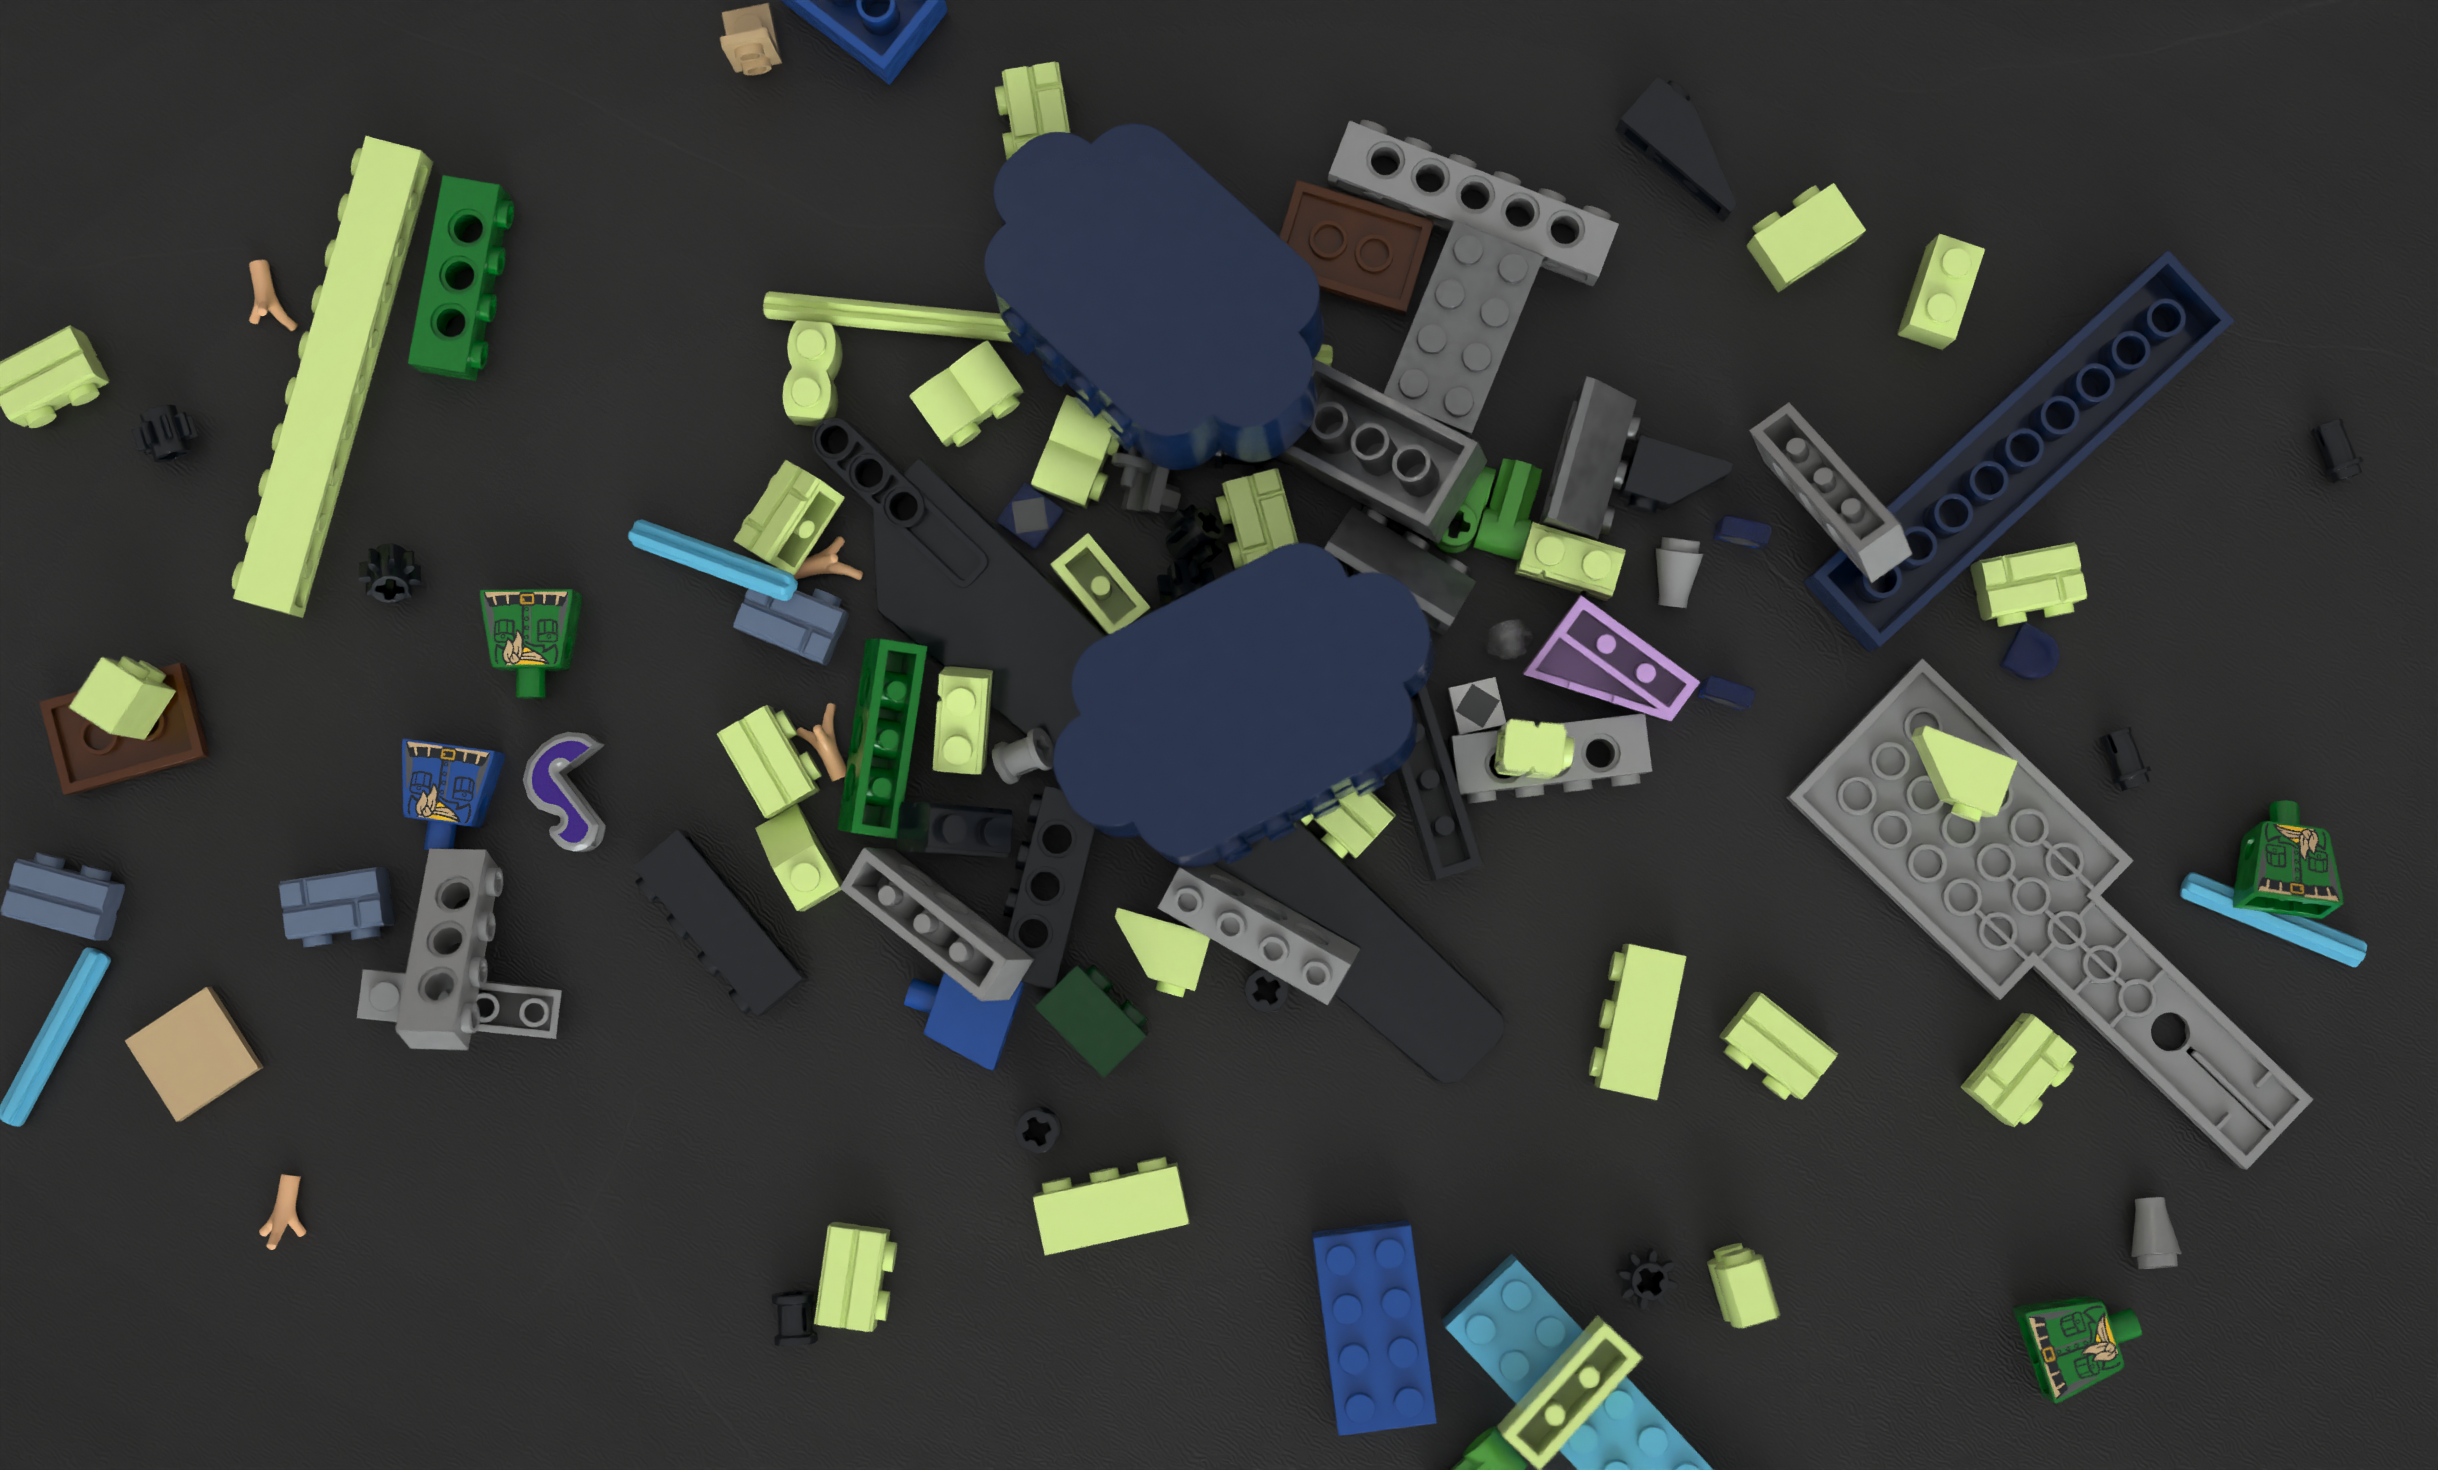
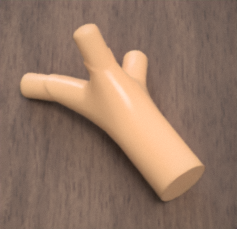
(265, 296)
(827, 563)
(825, 743)
(283, 1212)

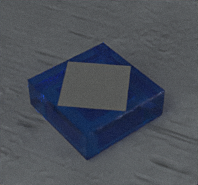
(1030, 516)
(1742, 532)
(1726, 693)

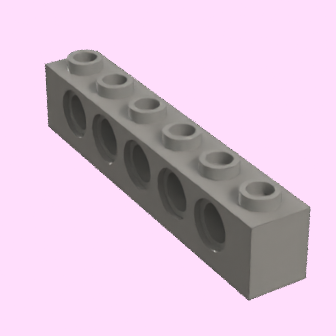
(1355, 175)

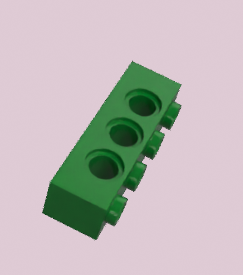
(458, 206)
(882, 737)

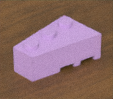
(1610, 663)

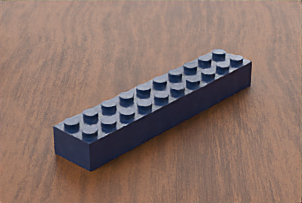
(2027, 445)

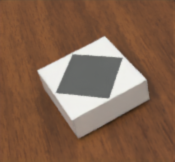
(1476, 706)

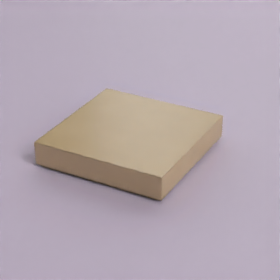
(193, 1053)

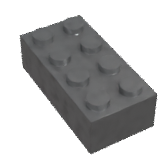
(1463, 327)
(1386, 454)

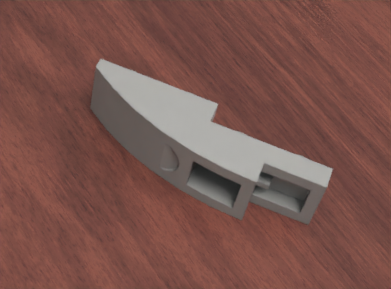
(502, 1006)

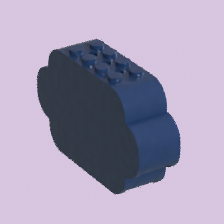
(1155, 297)
(1246, 706)

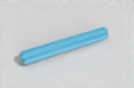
(713, 560)
(2292, 928)
(53, 1036)

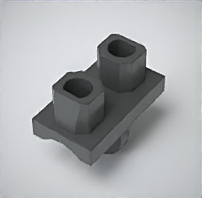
(1145, 484)

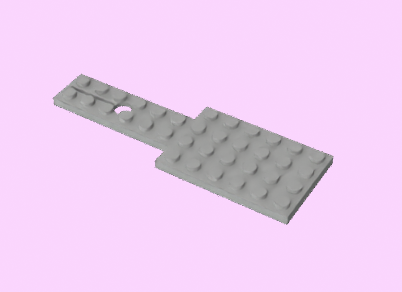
(2029, 896)

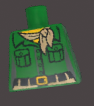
(531, 633)
(2287, 867)
(2074, 1343)

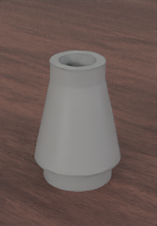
(1676, 570)
(2153, 1235)

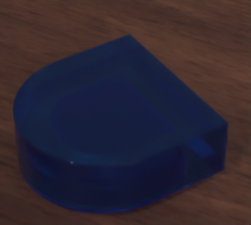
(2031, 653)

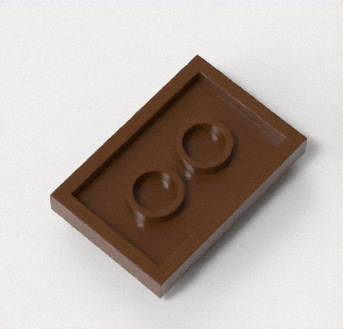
(1357, 245)
(93, 758)

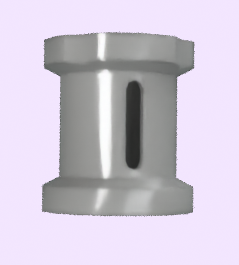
(1023, 755)

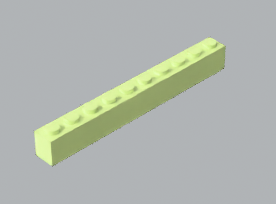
(332, 377)

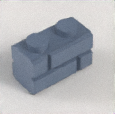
(800, 625)
(63, 898)
(337, 904)

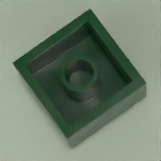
(1093, 1018)

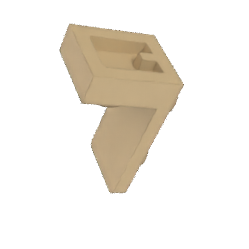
(751, 39)

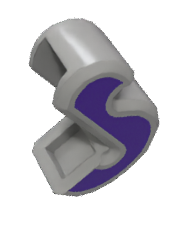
(555, 793)

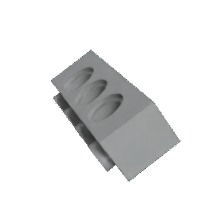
(1831, 492)
(1622, 735)
(447, 880)
(936, 924)
(1260, 929)

